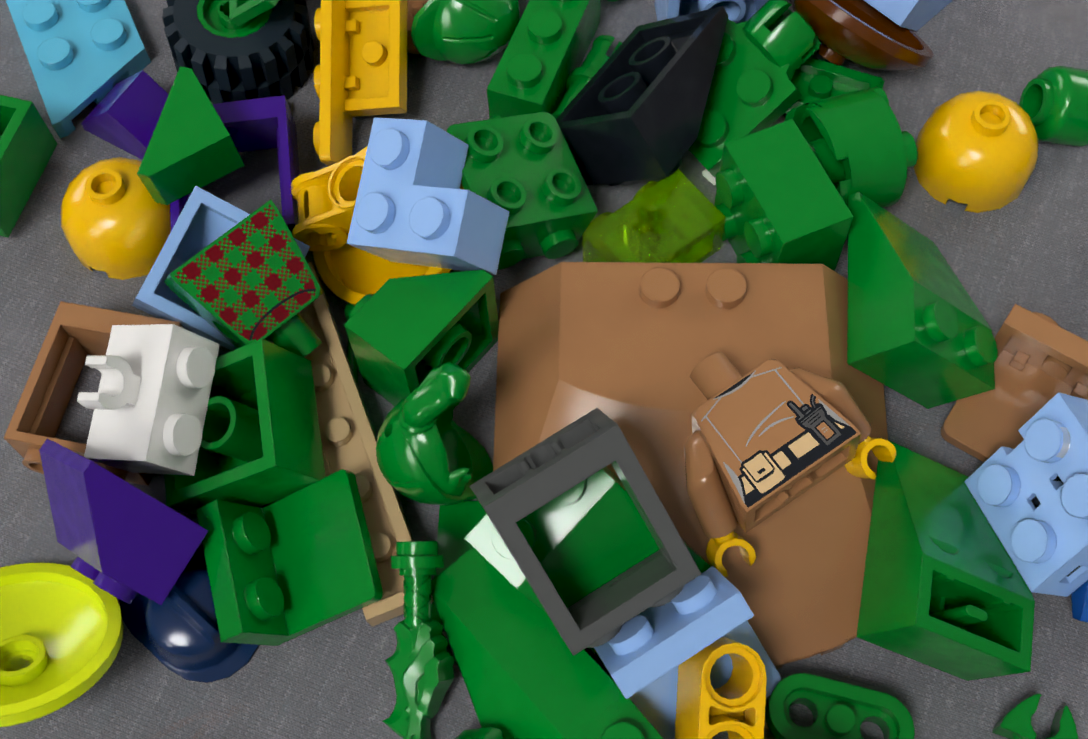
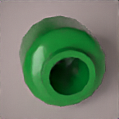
(1058, 105)

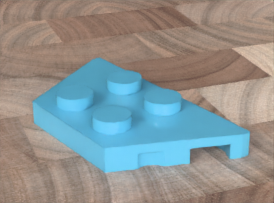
(77, 51)

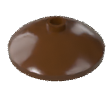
(862, 35)

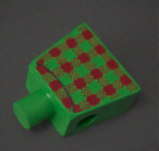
(252, 284)

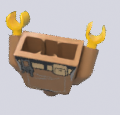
(766, 444)

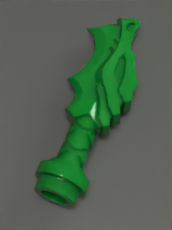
(420, 663)

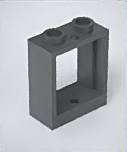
(550, 471)

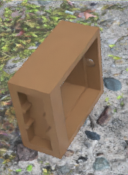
(71, 337)

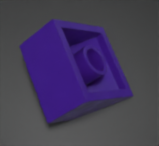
(115, 529)

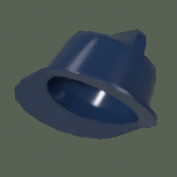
(185, 628)

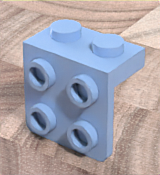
(656, 641)

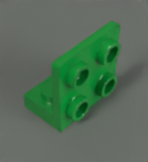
(290, 562)

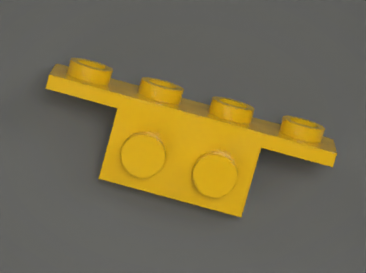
(358, 69)

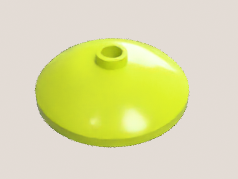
(53, 638)

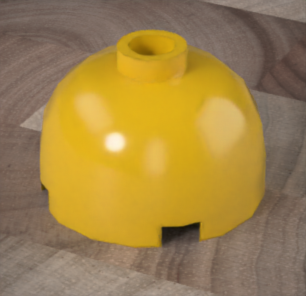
(976, 151)
(114, 219)

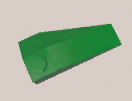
(520, 665)

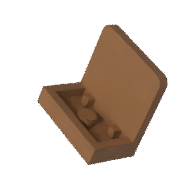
(1031, 368)

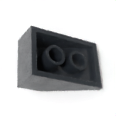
(645, 100)

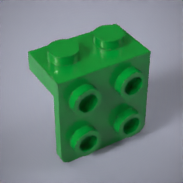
(533, 175)

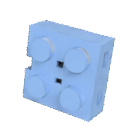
(1040, 497)

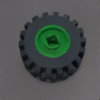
(242, 60)

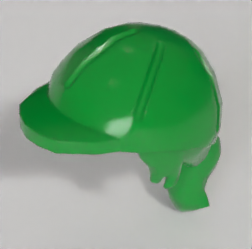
(464, 29)
(425, 449)

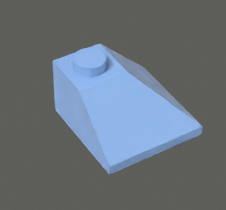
(199, 224)

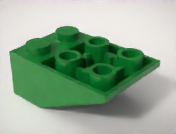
(940, 576)

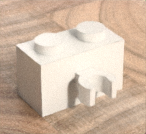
(150, 399)

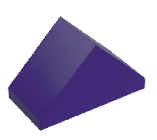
(128, 114)

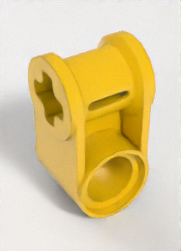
(327, 203)

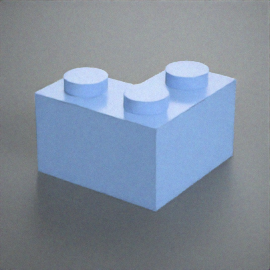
(413, 201)

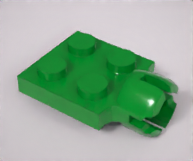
(753, 78)

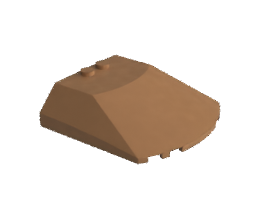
(627, 345)

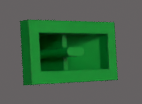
(187, 143)

